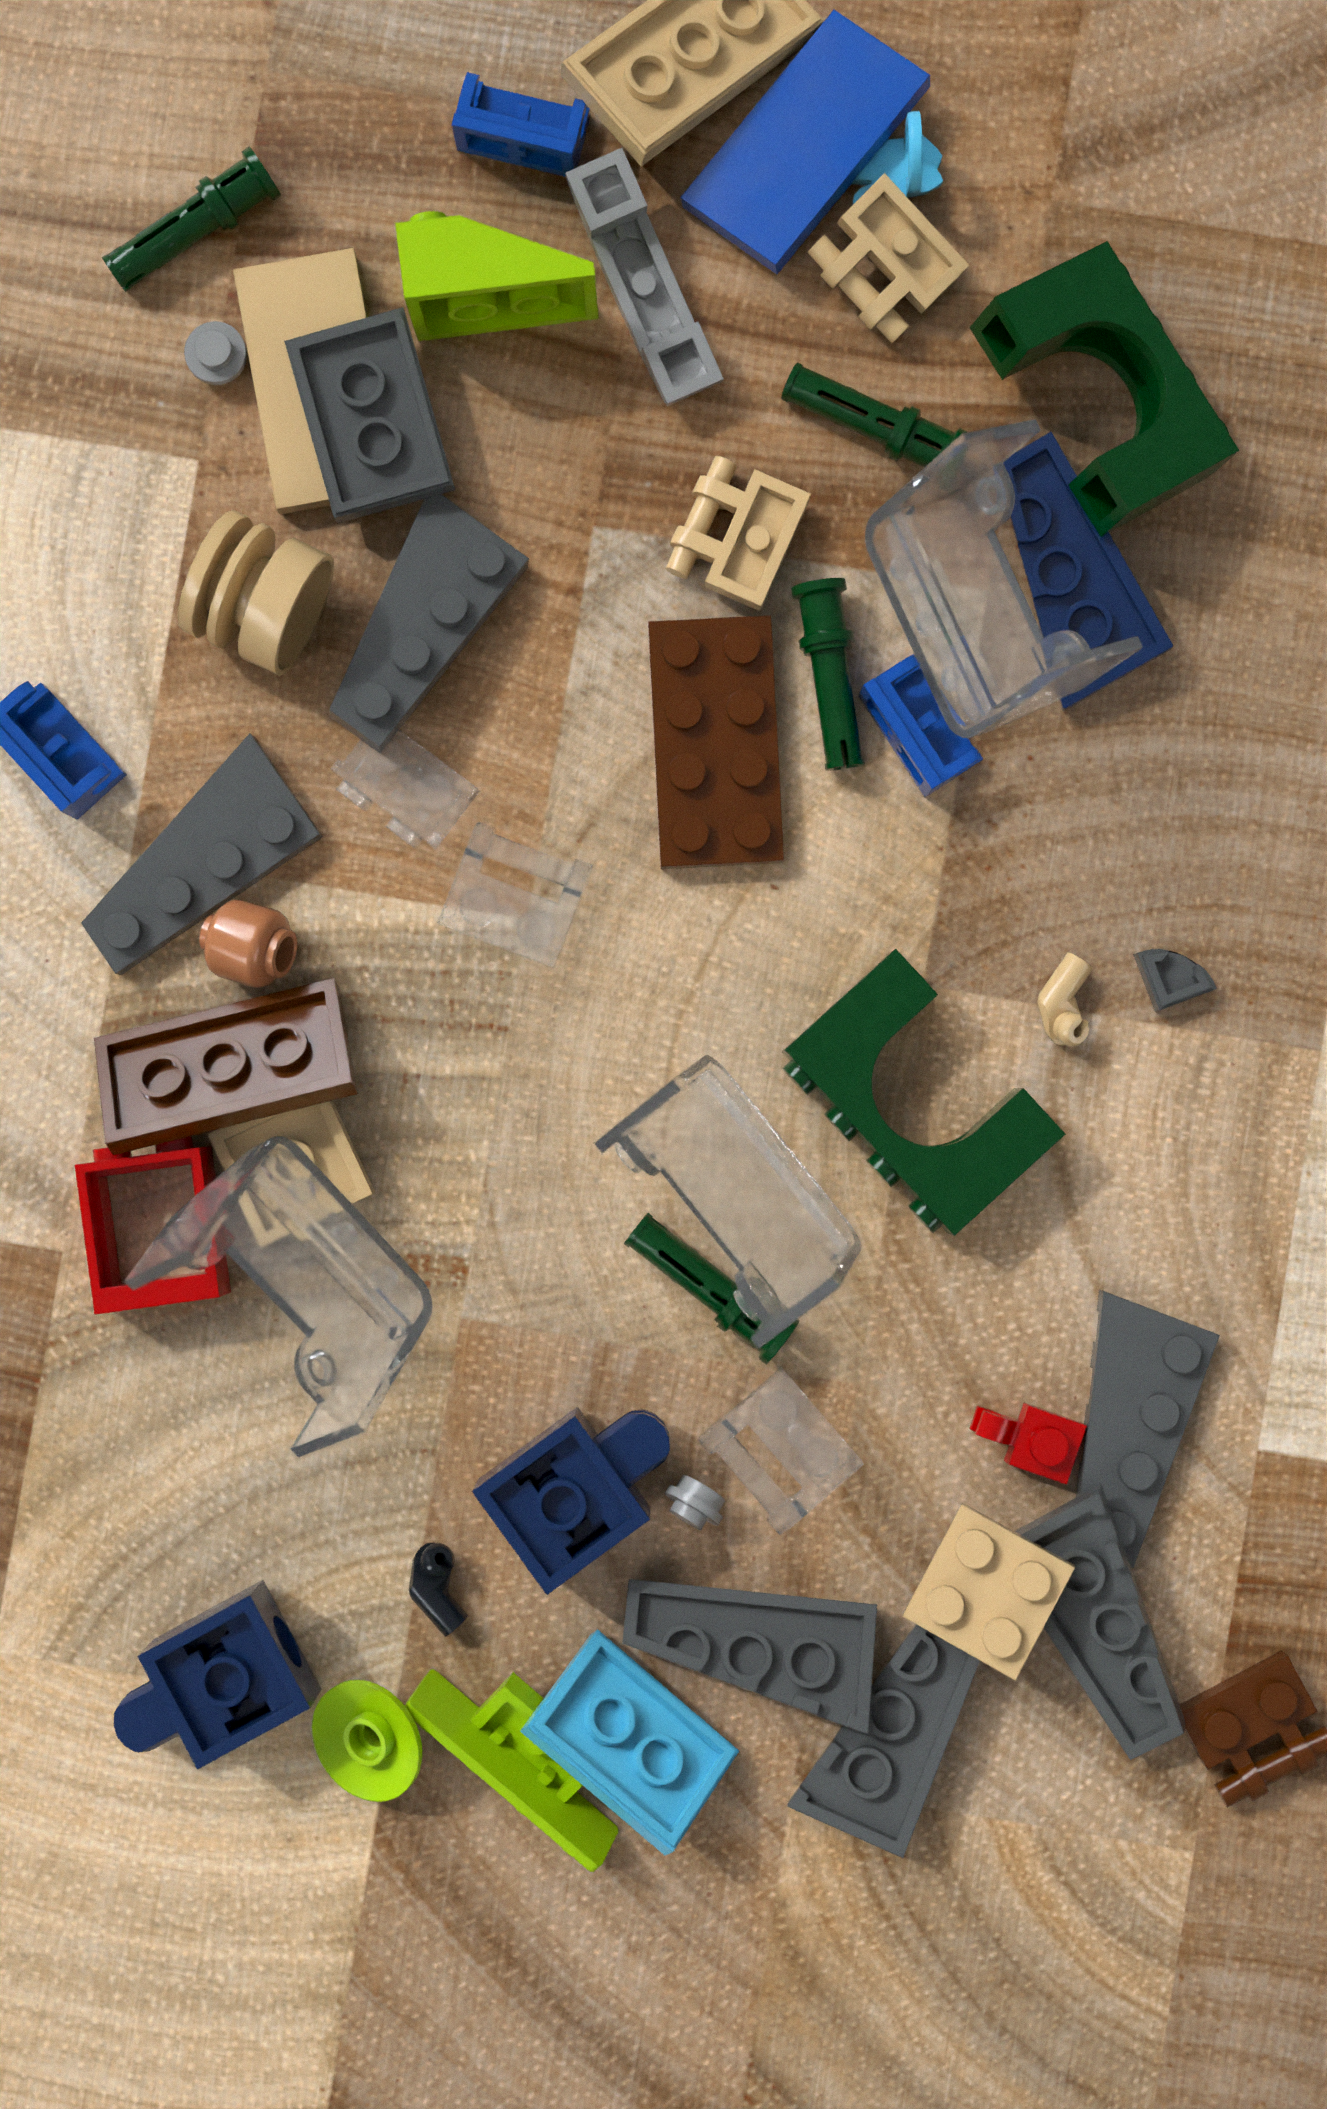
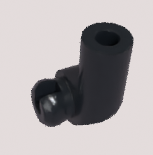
(430, 1586)

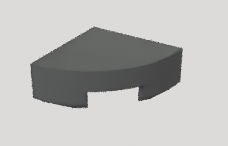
(1171, 977)

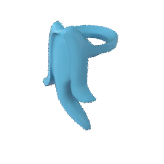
(907, 161)

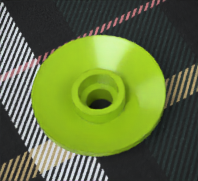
(367, 1740)

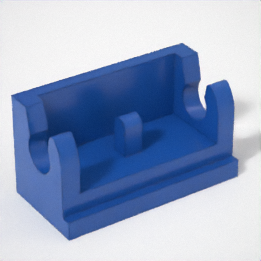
(519, 128)
(915, 726)
(55, 749)

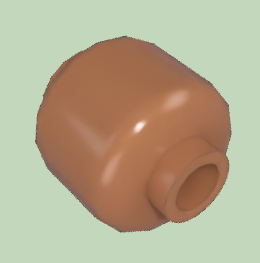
(248, 943)

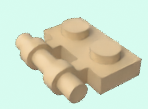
(900, 245)
(755, 541)

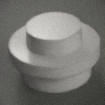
(215, 353)
(695, 1503)

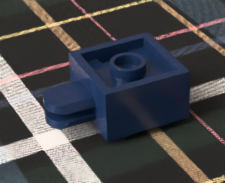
(574, 1491)
(218, 1680)

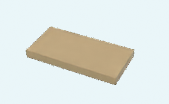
(681, 63)
(277, 305)

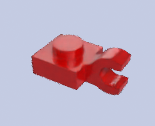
(1036, 1441)

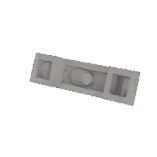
(642, 278)

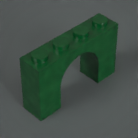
(1098, 311)
(946, 1179)

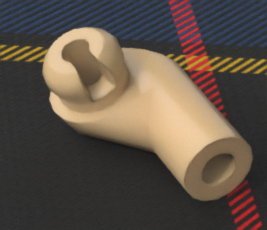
(1058, 1002)

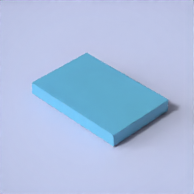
(630, 1742)

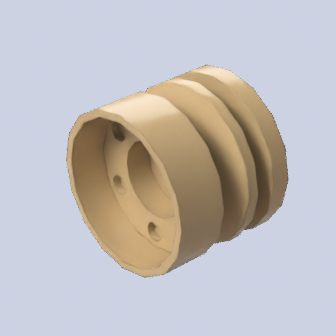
(256, 593)

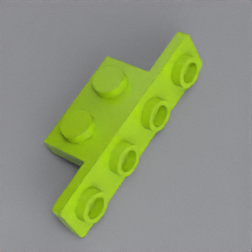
(510, 1763)

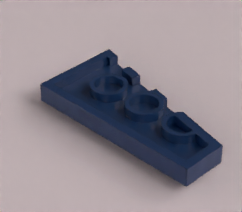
(1072, 571)

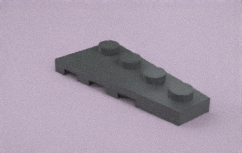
(429, 610)
(211, 852)
(1138, 1408)
(1105, 1626)
(774, 1645)
(882, 1778)

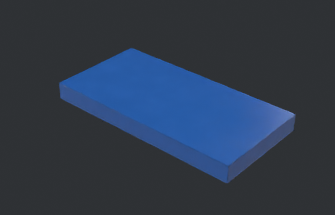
(805, 141)

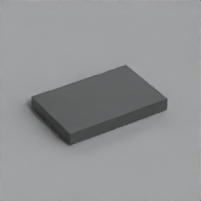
(369, 415)

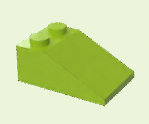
(486, 280)

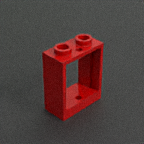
(99, 1234)

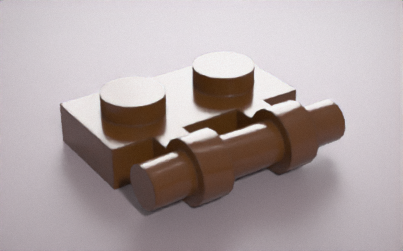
(1247, 1711)

